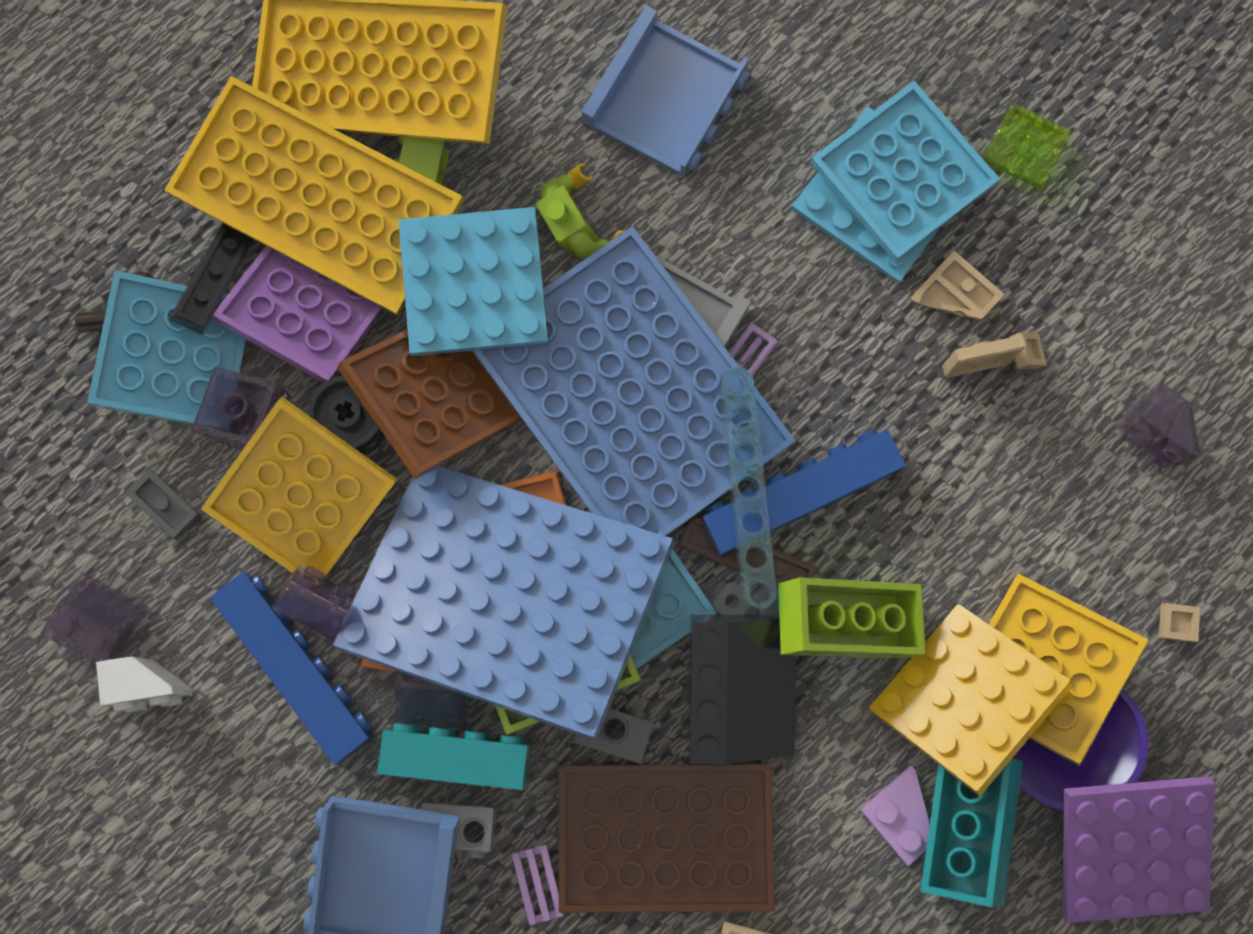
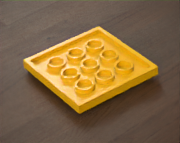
(298, 491)
(1081, 647)
(970, 698)

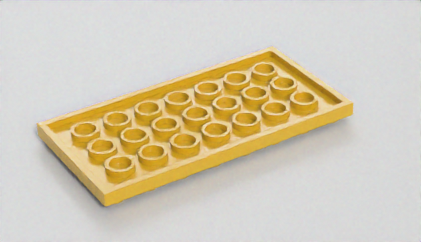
(385, 64)
(307, 191)

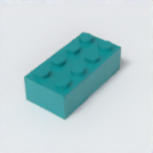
(455, 759)
(971, 838)

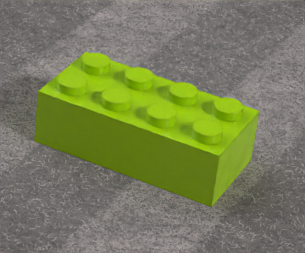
(851, 618)

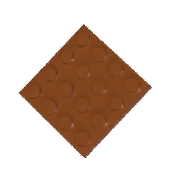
(427, 403)

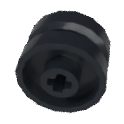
(331, 407)

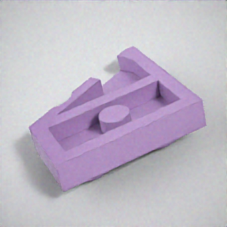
(901, 816)

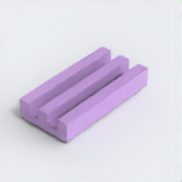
(762, 335)
(545, 913)

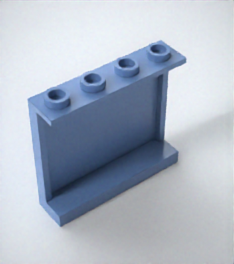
(664, 94)
(380, 869)

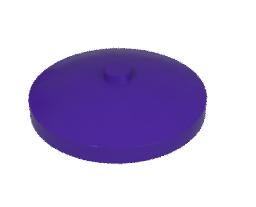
(1113, 758)

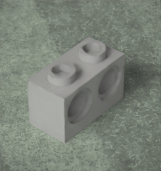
(483, 814)

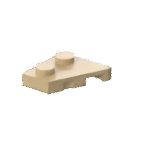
(958, 290)

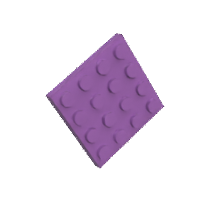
(297, 314)
(1137, 849)

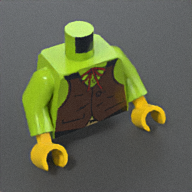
(568, 217)

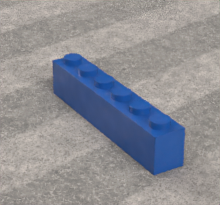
(811, 487)
(292, 667)

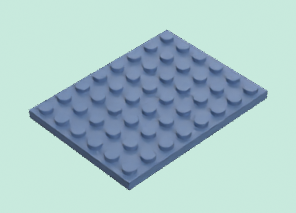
(630, 391)
(507, 598)

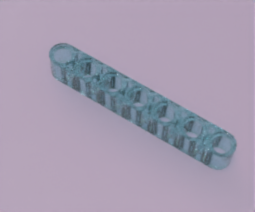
(751, 471)

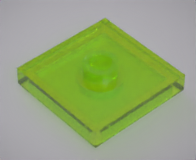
(1026, 146)

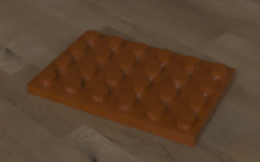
(666, 838)

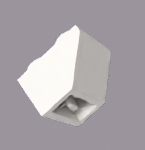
(136, 681)

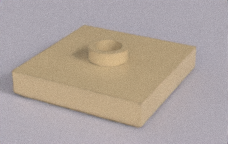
(983, 356)

